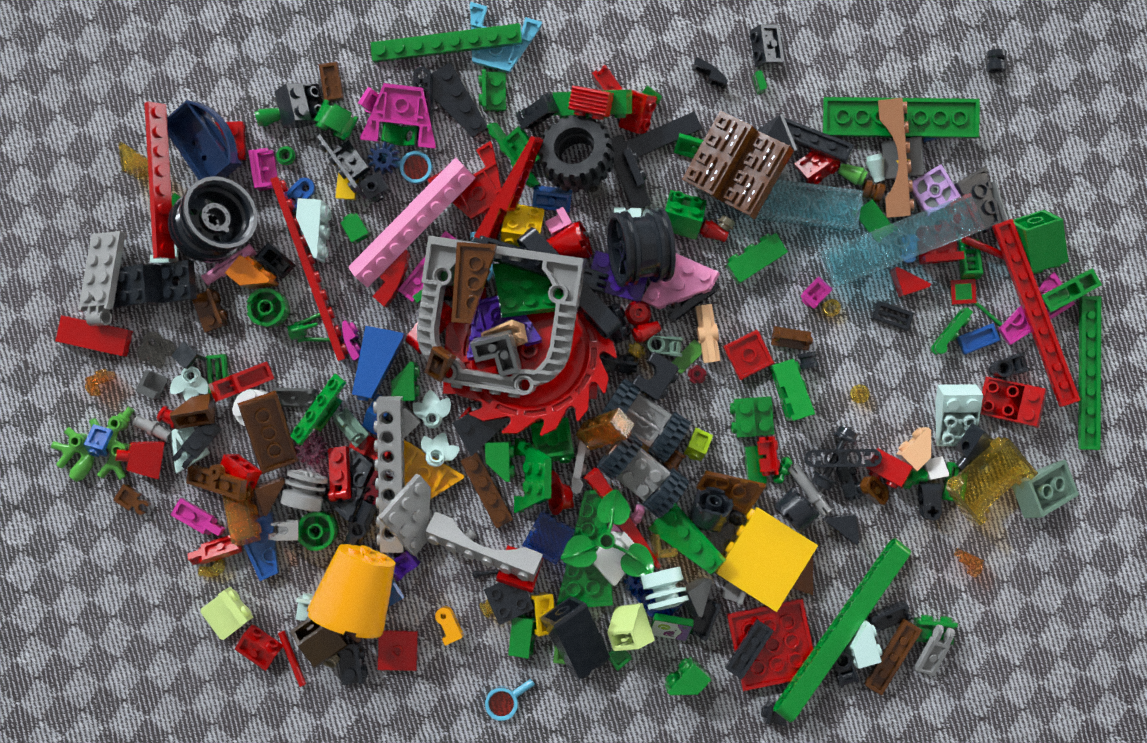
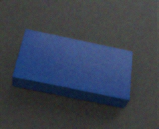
(978, 338)

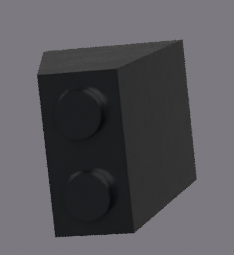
(576, 637)

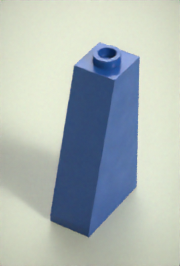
(375, 359)

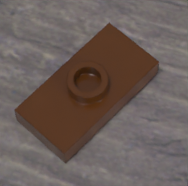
(331, 81)

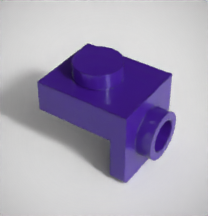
(404, 564)

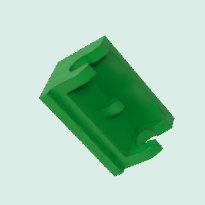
(522, 636)

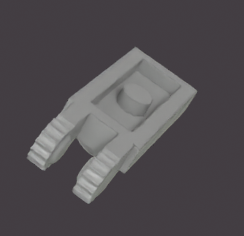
(580, 468)
(935, 651)

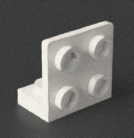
(609, 559)

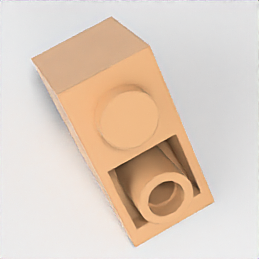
(917, 449)

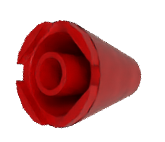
(572, 241)

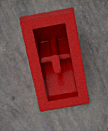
(906, 282)

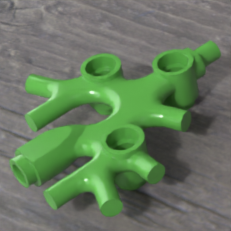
(86, 461)

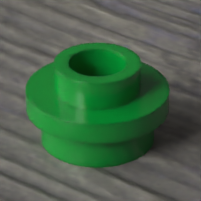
(280, 153)

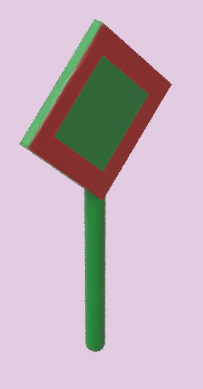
(965, 293)

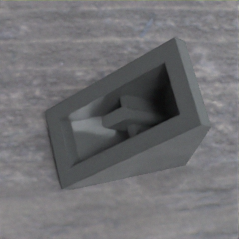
(697, 594)

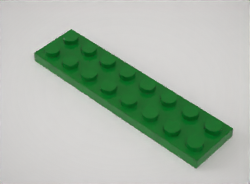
(925, 117)

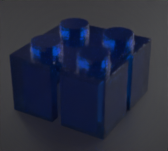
(549, 536)

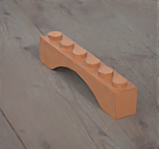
(892, 117)

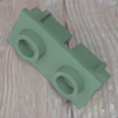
(350, 426)

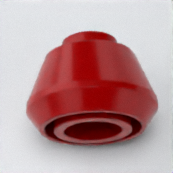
(632, 310)

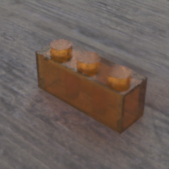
(605, 429)
(242, 519)

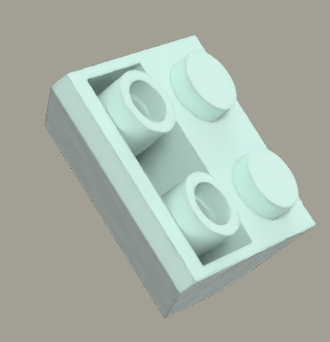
(863, 646)

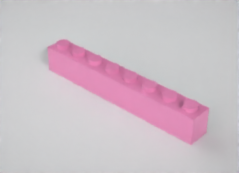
(411, 222)

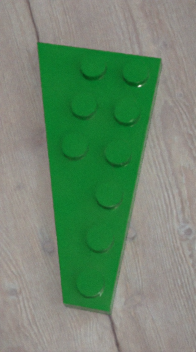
(587, 582)

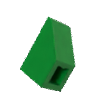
(406, 383)

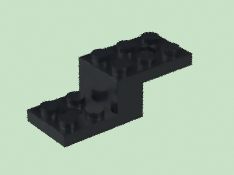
(155, 284)

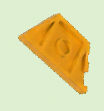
(437, 478)

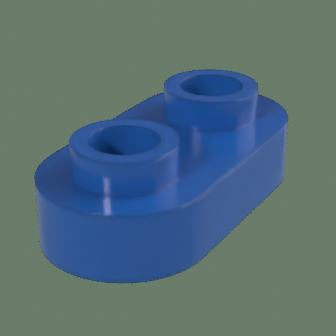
(297, 191)

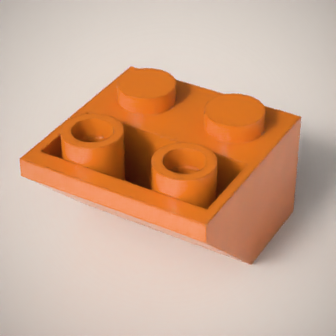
(247, 273)

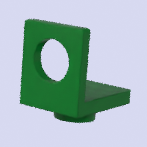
(397, 135)

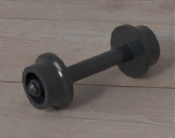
(846, 436)

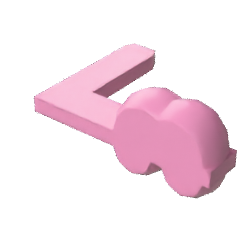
(636, 517)

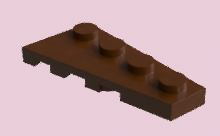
(470, 276)

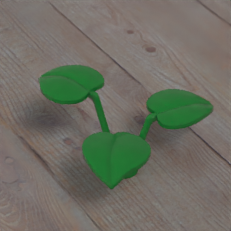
(581, 552)

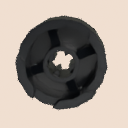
(711, 509)
(796, 510)

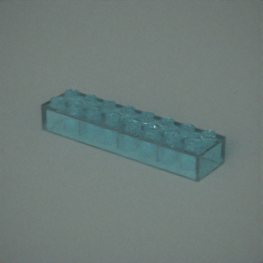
(902, 240)

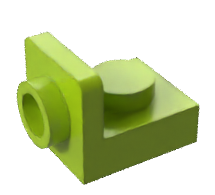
(698, 444)

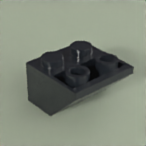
(298, 104)

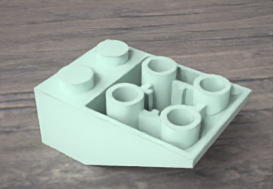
(313, 221)
(955, 411)

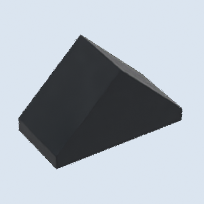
(275, 260)
(846, 525)

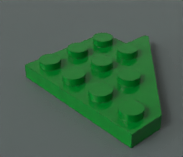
(522, 291)

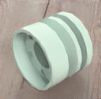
(664, 588)

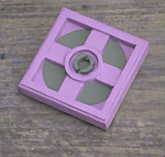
(934, 188)

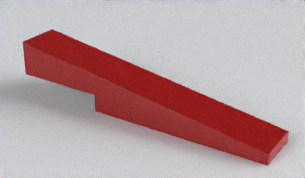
(511, 190)
(601, 487)

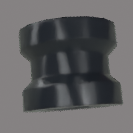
(808, 360)

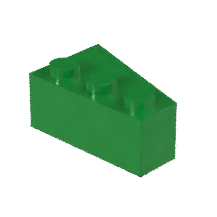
(791, 390)

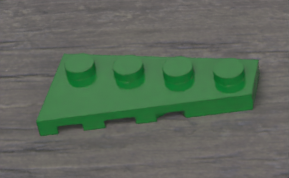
(685, 536)

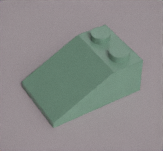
(1046, 491)

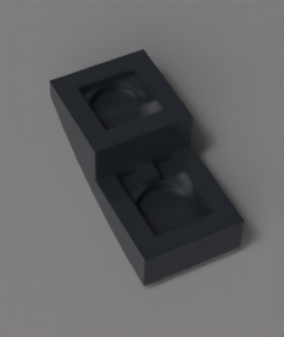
(715, 76)

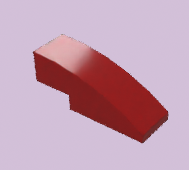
(393, 279)
(241, 381)

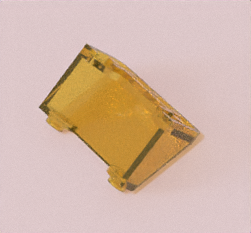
(988, 479)

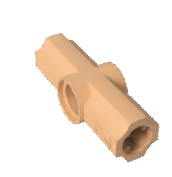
(707, 333)

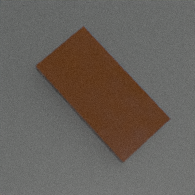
(268, 432)

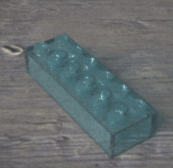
(812, 206)

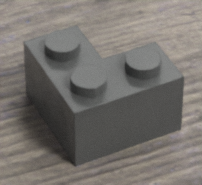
(498, 346)

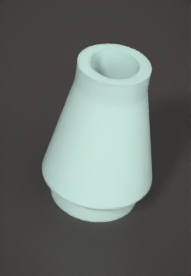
(876, 167)

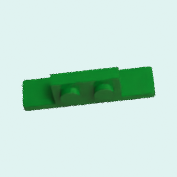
(513, 146)
(321, 410)

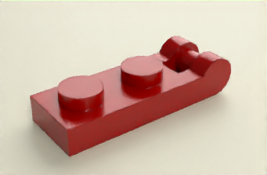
(339, 473)

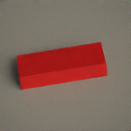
(99, 338)

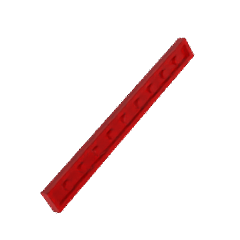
(307, 261)
(1036, 313)

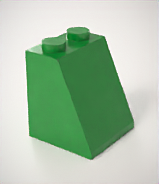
(1042, 240)

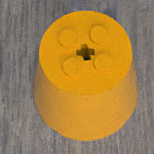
(354, 592)

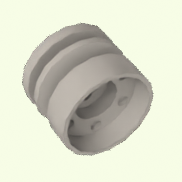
(304, 490)

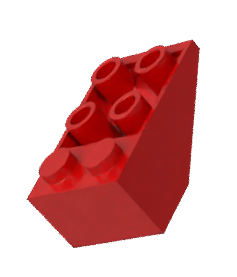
(1013, 402)

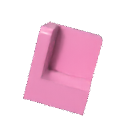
(558, 222)

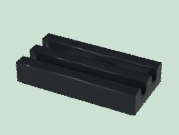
(876, 311)

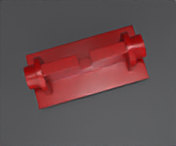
(768, 447)

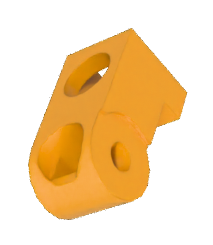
(450, 625)

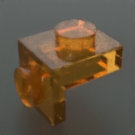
(100, 376)

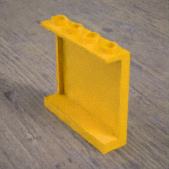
(766, 558)

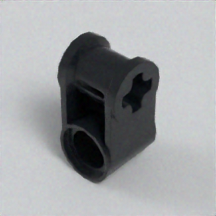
(1012, 365)
(930, 497)
(845, 671)

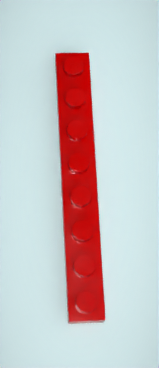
(159, 179)

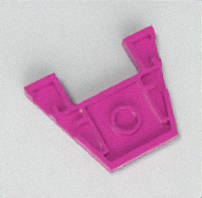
(400, 106)

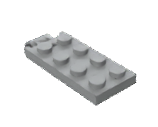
(101, 277)

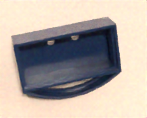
(191, 125)

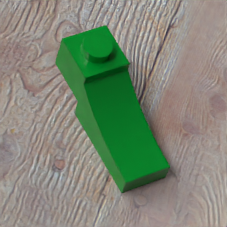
(1071, 290)

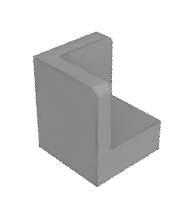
(733, 593)

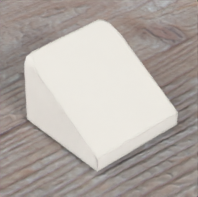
(936, 468)

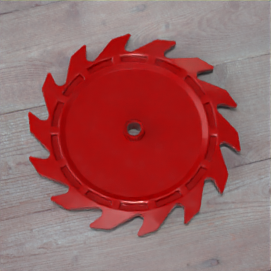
(551, 399)

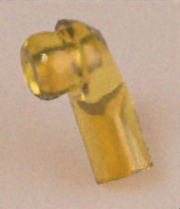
(213, 571)

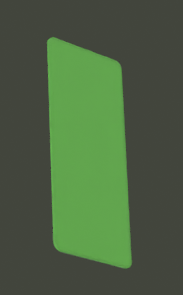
(689, 355)

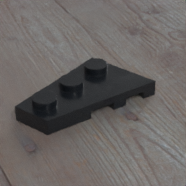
(360, 473)

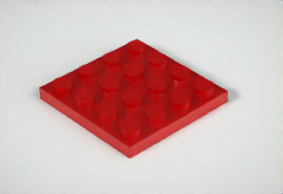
(785, 648)

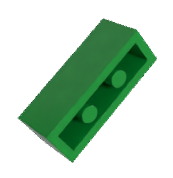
(755, 257)

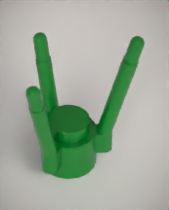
(299, 330)

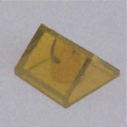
(133, 162)

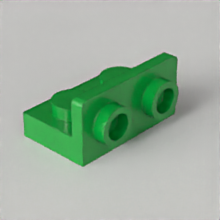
(493, 91)
(928, 624)

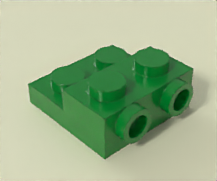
(752, 416)
(555, 444)

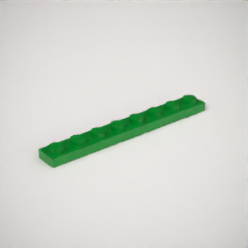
(446, 43)
(1089, 373)

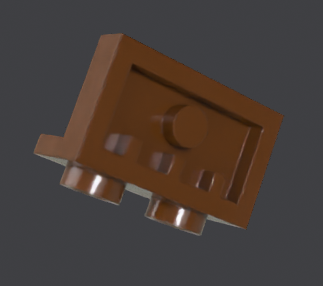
(210, 310)

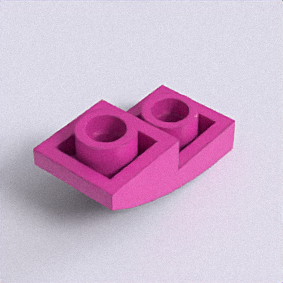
(350, 334)

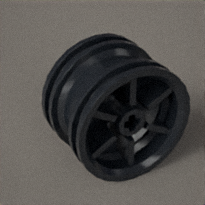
(228, 208)
(641, 247)

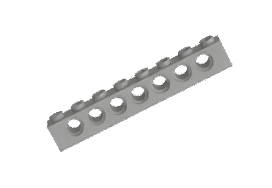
(393, 405)

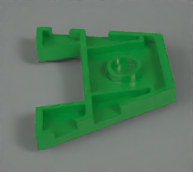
(537, 476)

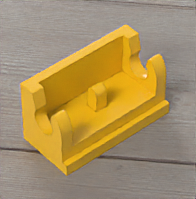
(543, 603)

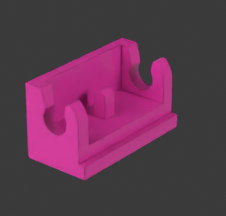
(263, 168)

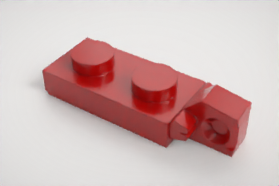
(214, 551)

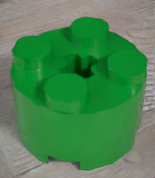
(335, 119)
(257, 307)
(326, 523)

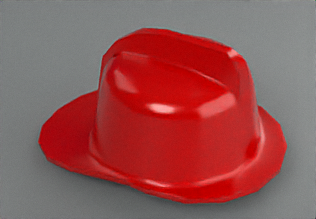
(560, 495)

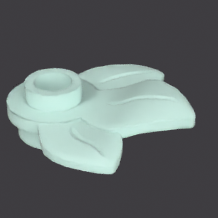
(187, 386)
(432, 406)
(440, 448)

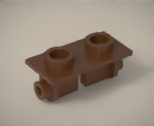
(791, 338)

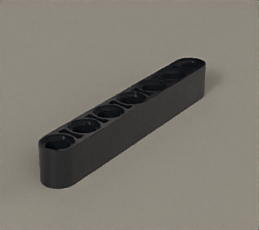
(590, 304)

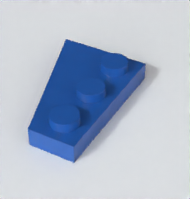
(264, 552)

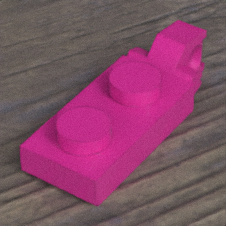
(196, 518)

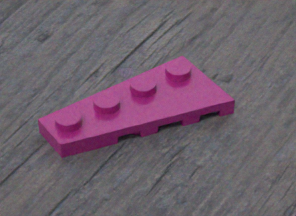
(1017, 326)

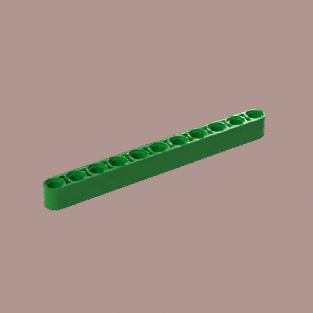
(841, 630)

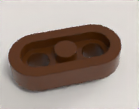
(874, 490)

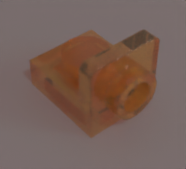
(975, 564)

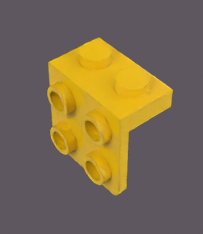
(520, 221)

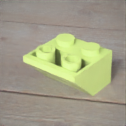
(629, 628)

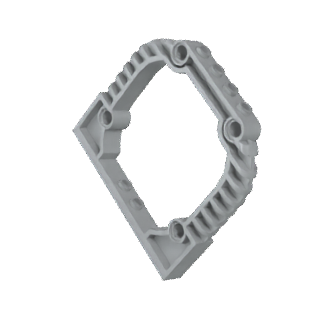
(563, 272)

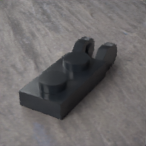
(197, 442)

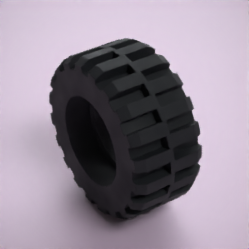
(571, 132)

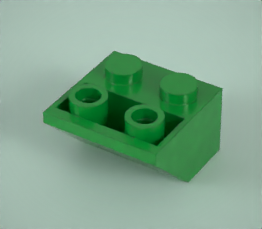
(685, 213)
(499, 456)
(688, 679)

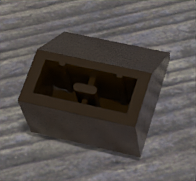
(317, 642)

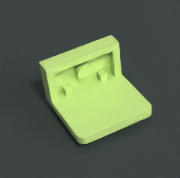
(226, 613)

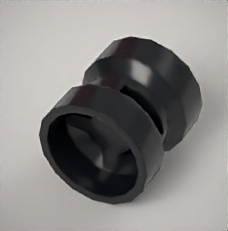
(996, 61)

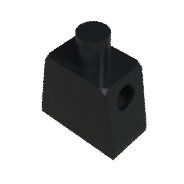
(972, 445)

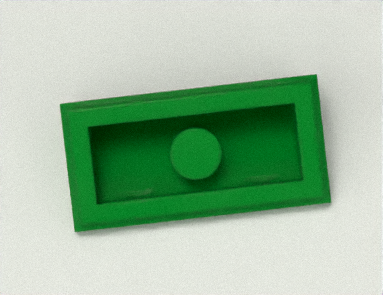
(872, 217)
(752, 464)

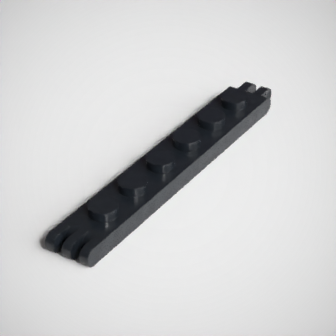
(591, 276)

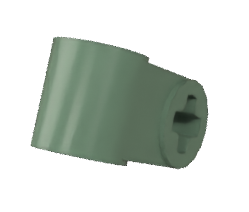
(666, 345)

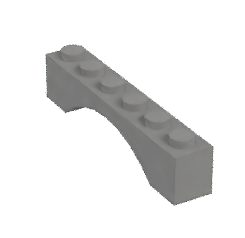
(520, 562)

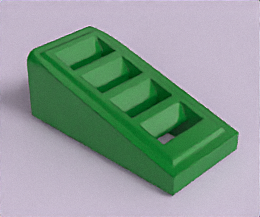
(970, 271)

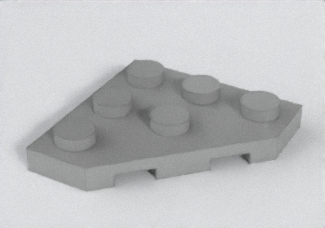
(409, 514)

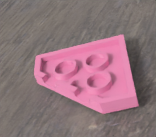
(688, 280)

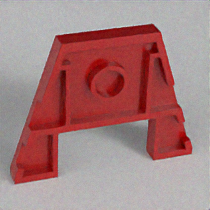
(485, 187)

